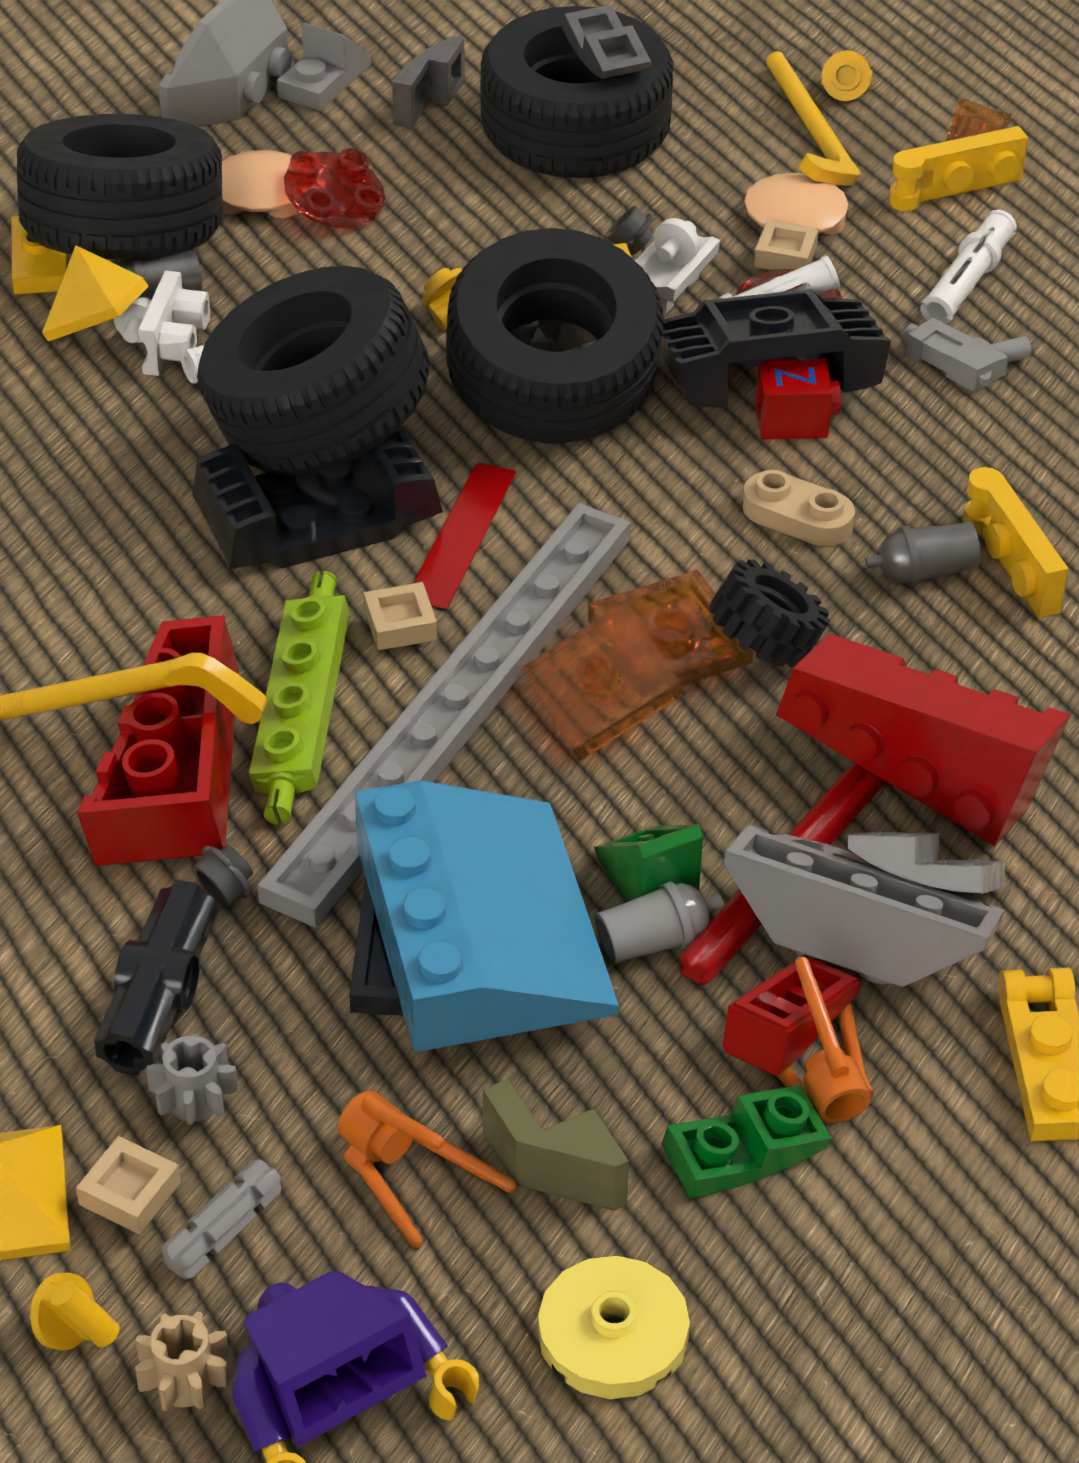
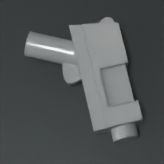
(964, 359)

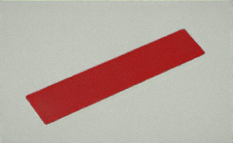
(463, 532)

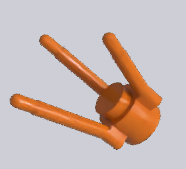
(833, 1078)
(385, 1134)

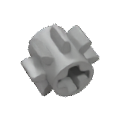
(192, 1078)

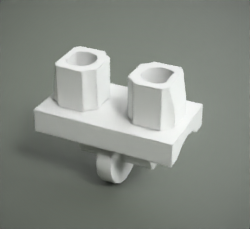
(676, 258)
(165, 322)

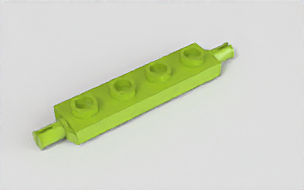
(299, 697)

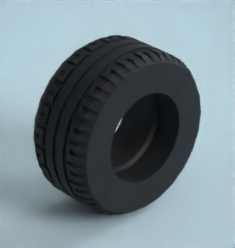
(561, 117)
(119, 185)
(561, 279)
(314, 369)

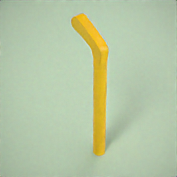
(837, 166)
(191, 669)

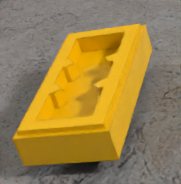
(33, 265)

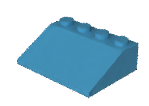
(478, 913)

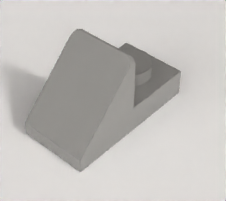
(325, 70)

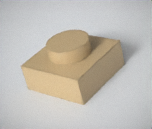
(785, 246)
(400, 616)
(128, 1185)

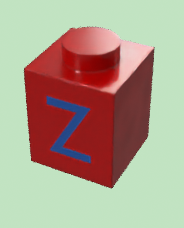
(795, 399)

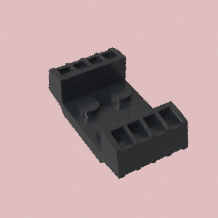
(772, 327)
(313, 513)

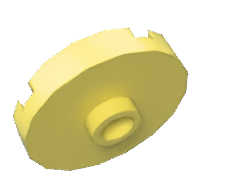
(608, 1356)

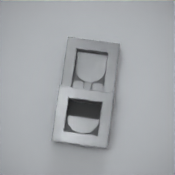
(604, 43)
(428, 78)

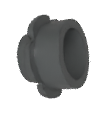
(631, 229)
(223, 874)

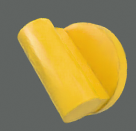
(846, 76)
(437, 294)
(66, 1314)

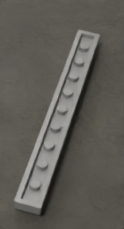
(448, 708)

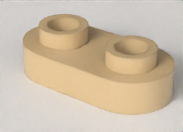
(798, 508)

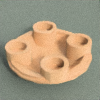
(256, 183)
(797, 201)

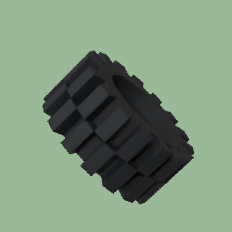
(768, 613)

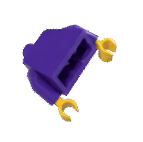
(333, 1354)

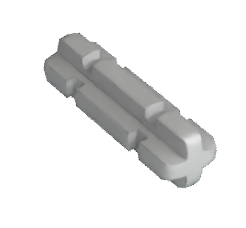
(221, 1219)

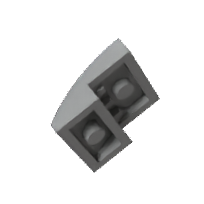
(917, 860)

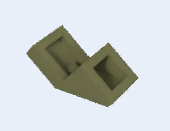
(566, 1160)

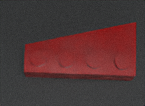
(924, 733)
(171, 764)

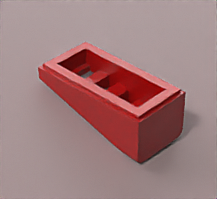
(773, 1020)

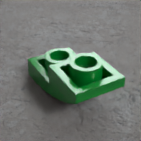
(757, 1140)

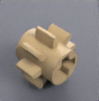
(182, 1361)

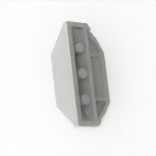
(227, 63)
(853, 912)

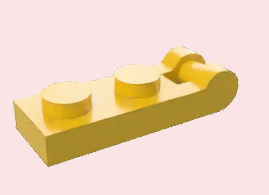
(957, 167)
(1016, 541)
(1044, 1049)

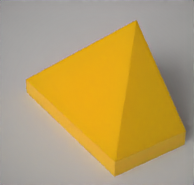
(91, 294)
(33, 1193)

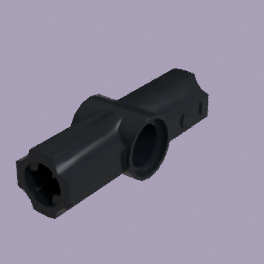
(156, 978)

